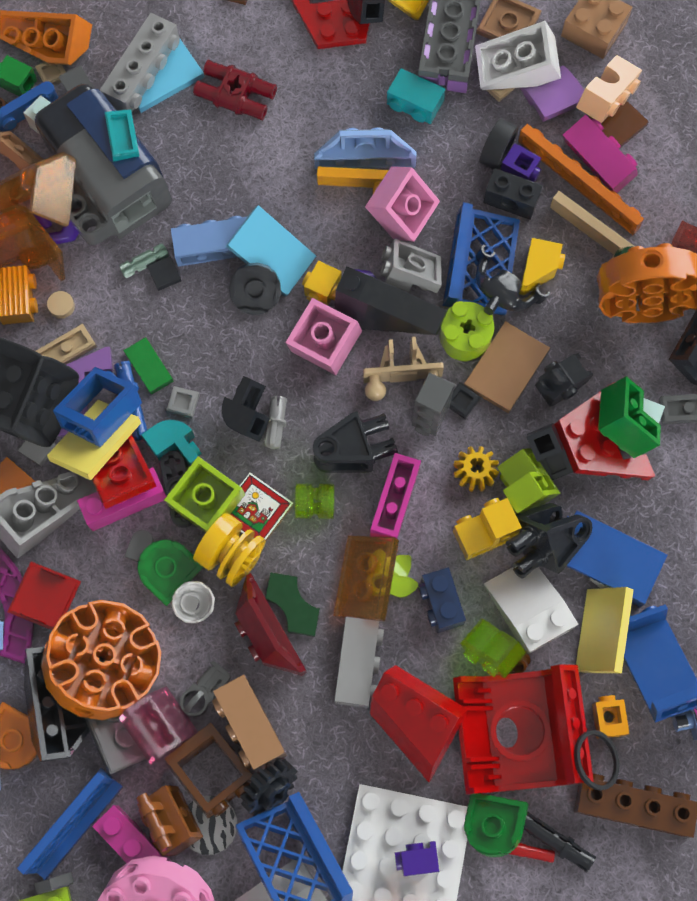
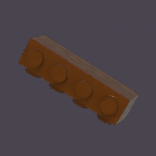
(638, 807)

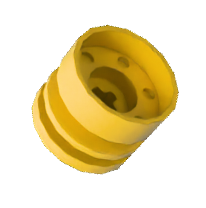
(233, 552)

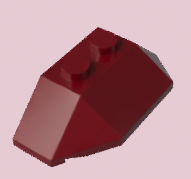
(265, 631)

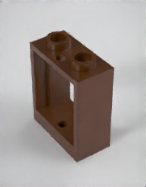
(191, 749)

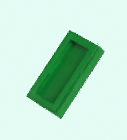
(148, 365)

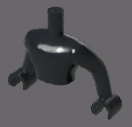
(503, 287)

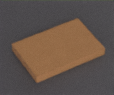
(506, 367)

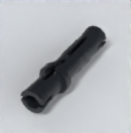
(558, 842)

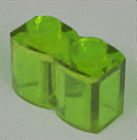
(492, 649)

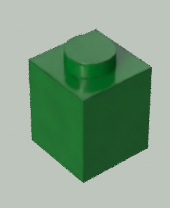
(16, 76)

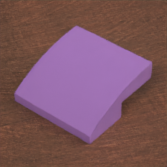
(556, 96)

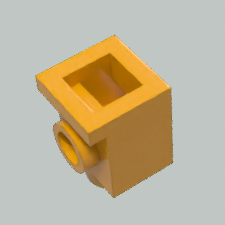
(619, 724)

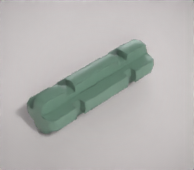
(142, 260)

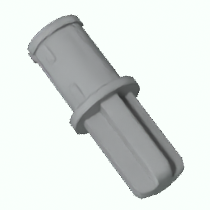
(276, 422)

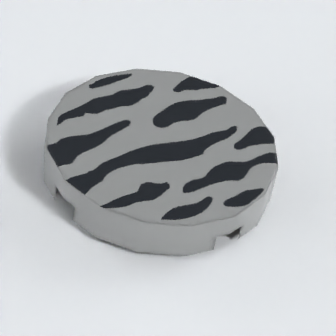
(216, 831)

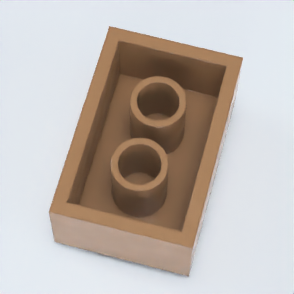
(248, 724)

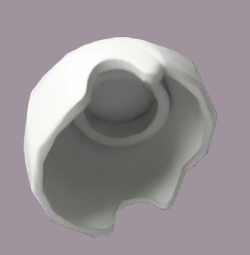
(187, 598)

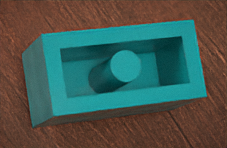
(415, 96)

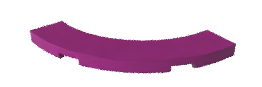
(17, 631)

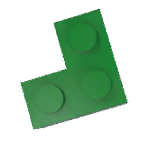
(624, 419)

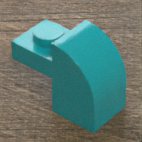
(172, 436)

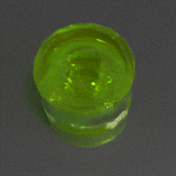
(304, 501)

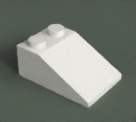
(519, 59)
(531, 608)

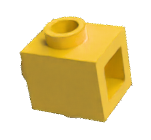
(322, 283)

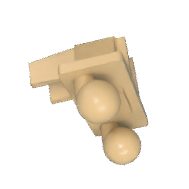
(418, 369)

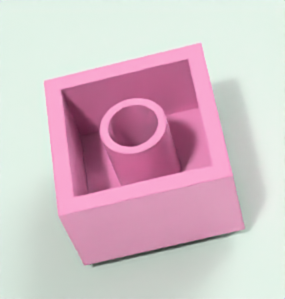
(402, 203)
(324, 336)

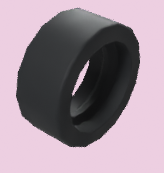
(498, 144)

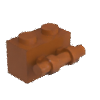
(168, 820)

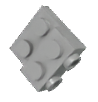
(409, 266)

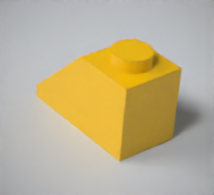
(541, 264)

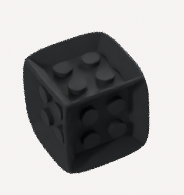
(31, 391)

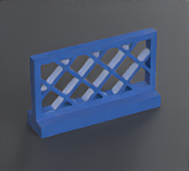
(461, 251)
(71, 825)
(313, 843)

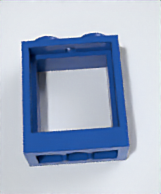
(111, 418)

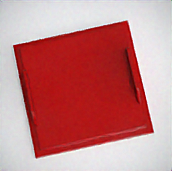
(43, 596)

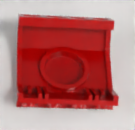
(548, 724)

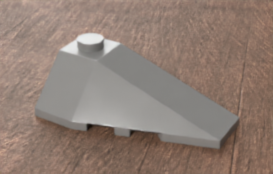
(39, 509)

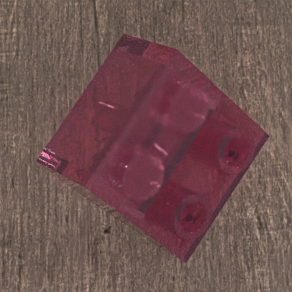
(157, 724)

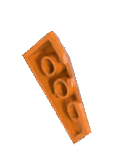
(48, 36)

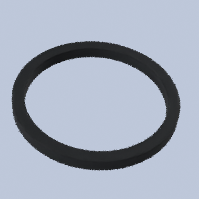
(577, 759)

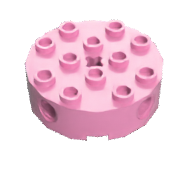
(156, 880)

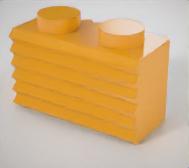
(16, 295)

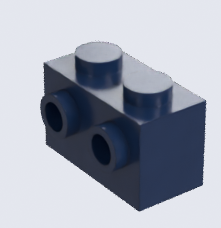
(442, 600)

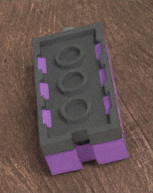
(449, 43)

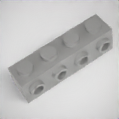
(141, 63)

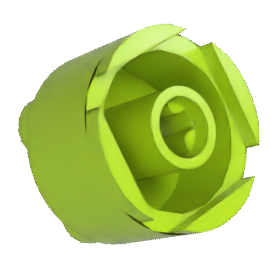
(464, 317)

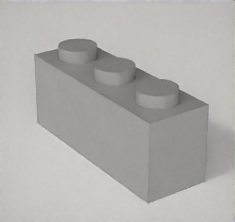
(358, 662)

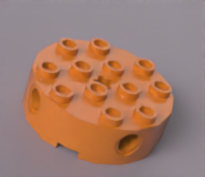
(657, 276)
(96, 687)

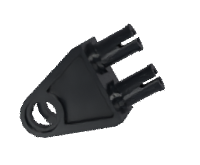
(350, 445)
(545, 542)

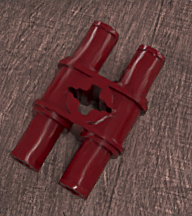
(238, 99)

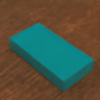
(121, 134)

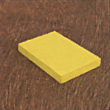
(84, 457)
(604, 630)

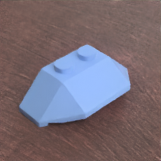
(365, 150)

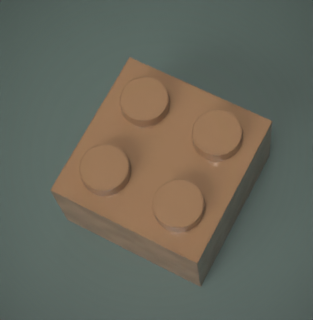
(596, 24)

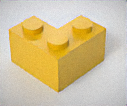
(488, 530)

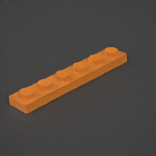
(581, 180)

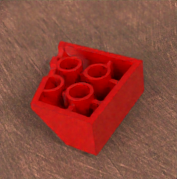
(416, 718)

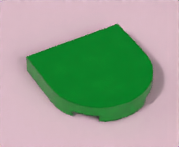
(165, 568)
(494, 824)

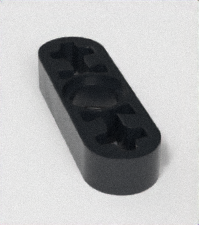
(166, 471)

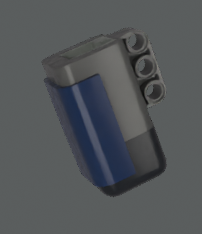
(111, 194)

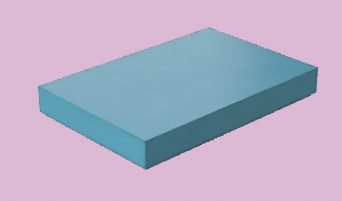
(177, 75)
(269, 243)

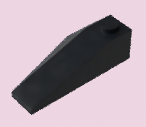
(384, 306)

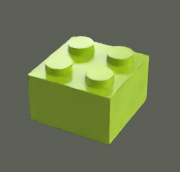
(204, 495)

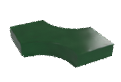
(300, 615)

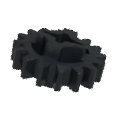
(269, 787)

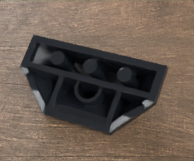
(53, 729)

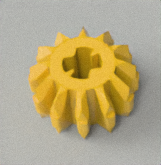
(474, 458)

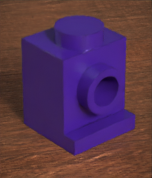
(522, 158)
(417, 859)

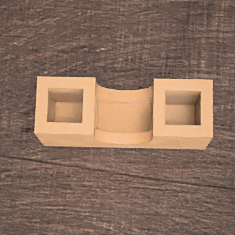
(614, 87)

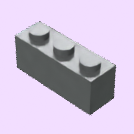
(432, 405)

